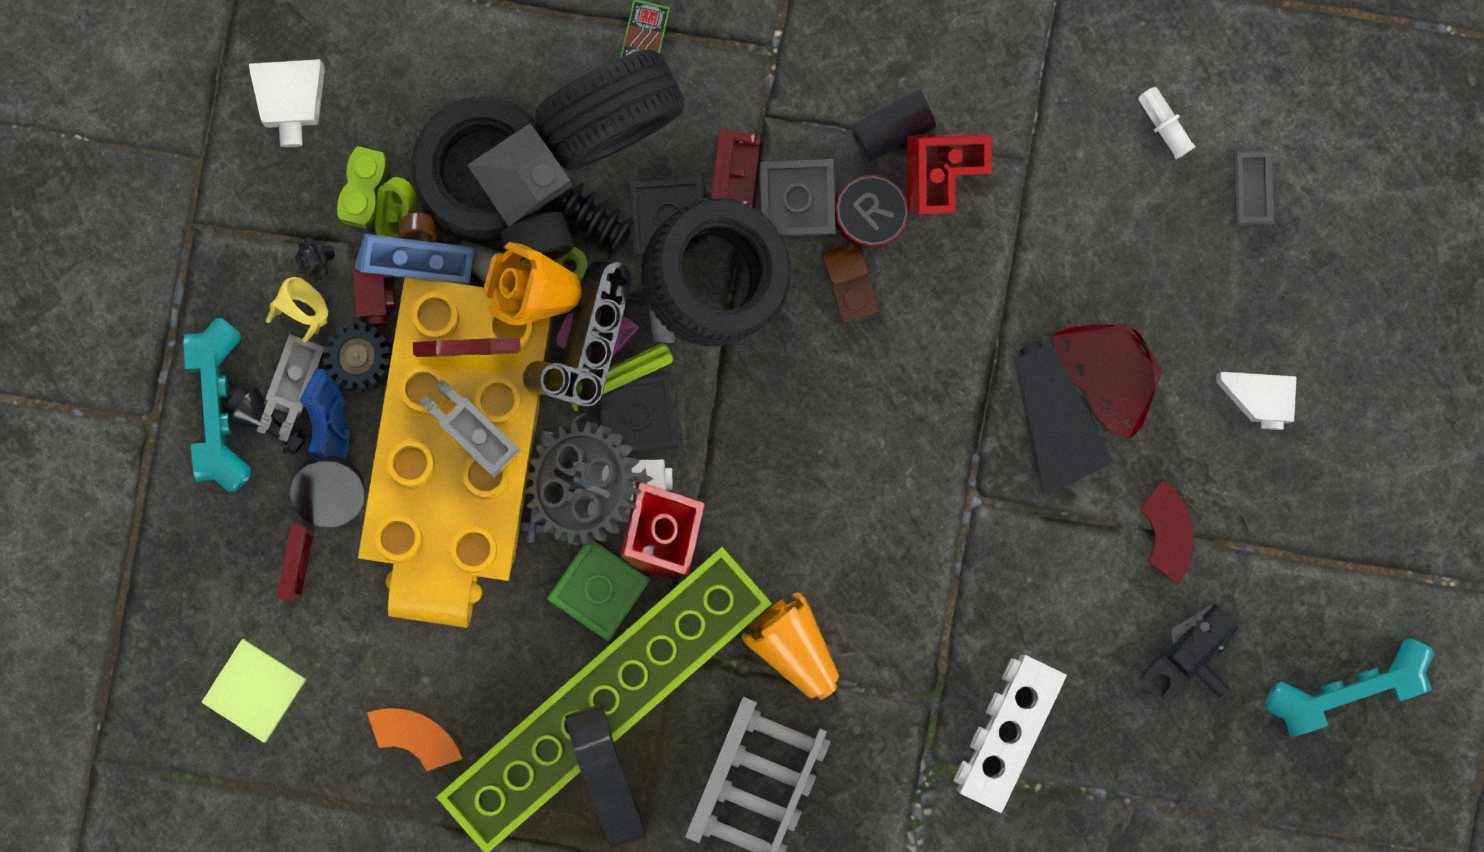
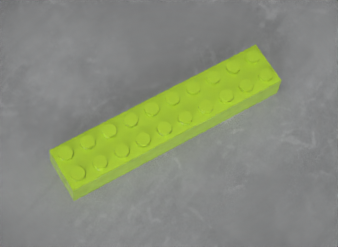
(625, 678)

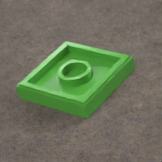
(598, 589)

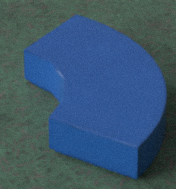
(327, 415)

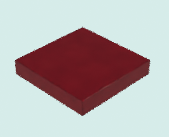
(295, 563)

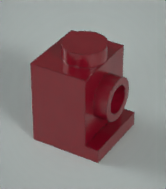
(373, 297)

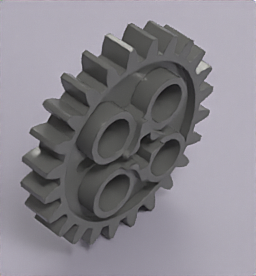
(570, 516)

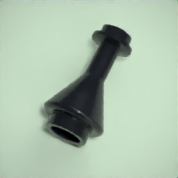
(247, 410)

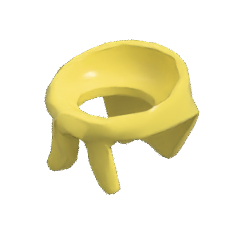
(298, 289)

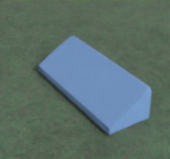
(415, 259)

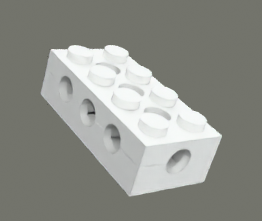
(1044, 685)

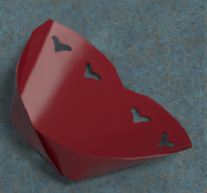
(1112, 370)

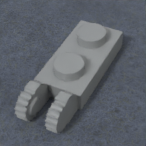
(289, 382)
(473, 431)

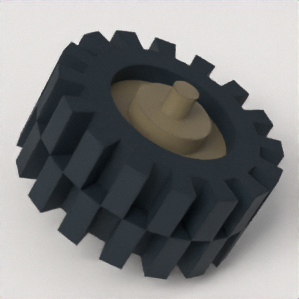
(358, 357)

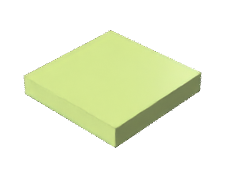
(254, 690)

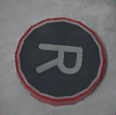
(871, 211)

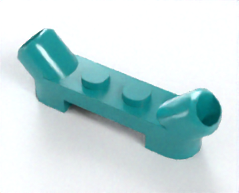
(205, 354)
(1306, 712)

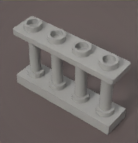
(734, 754)

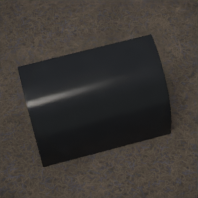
(891, 125)

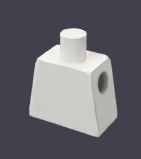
(288, 96)

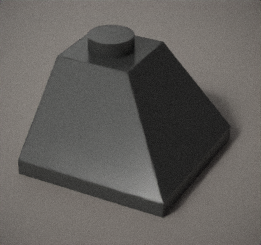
(520, 175)

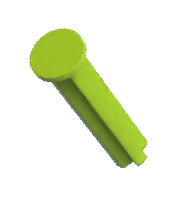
(634, 368)

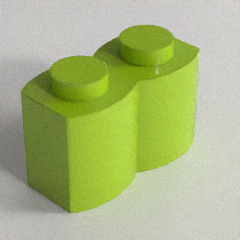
(358, 199)

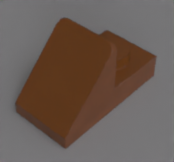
(850, 282)

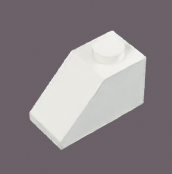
(1262, 397)

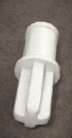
(1166, 122)

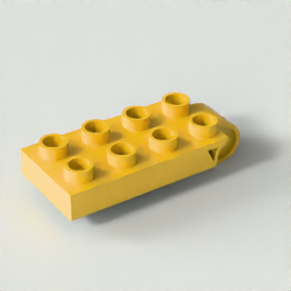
(427, 497)

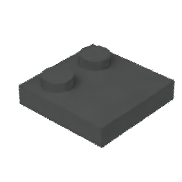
(800, 196)

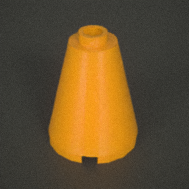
(794, 646)

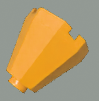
(529, 287)

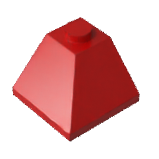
(662, 532)

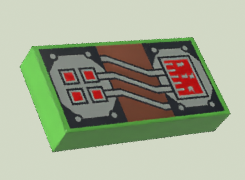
(645, 27)

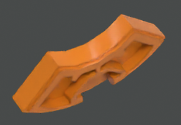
(414, 733)

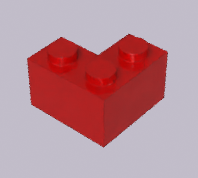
(934, 164)

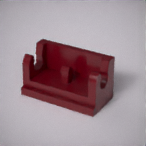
(736, 166)

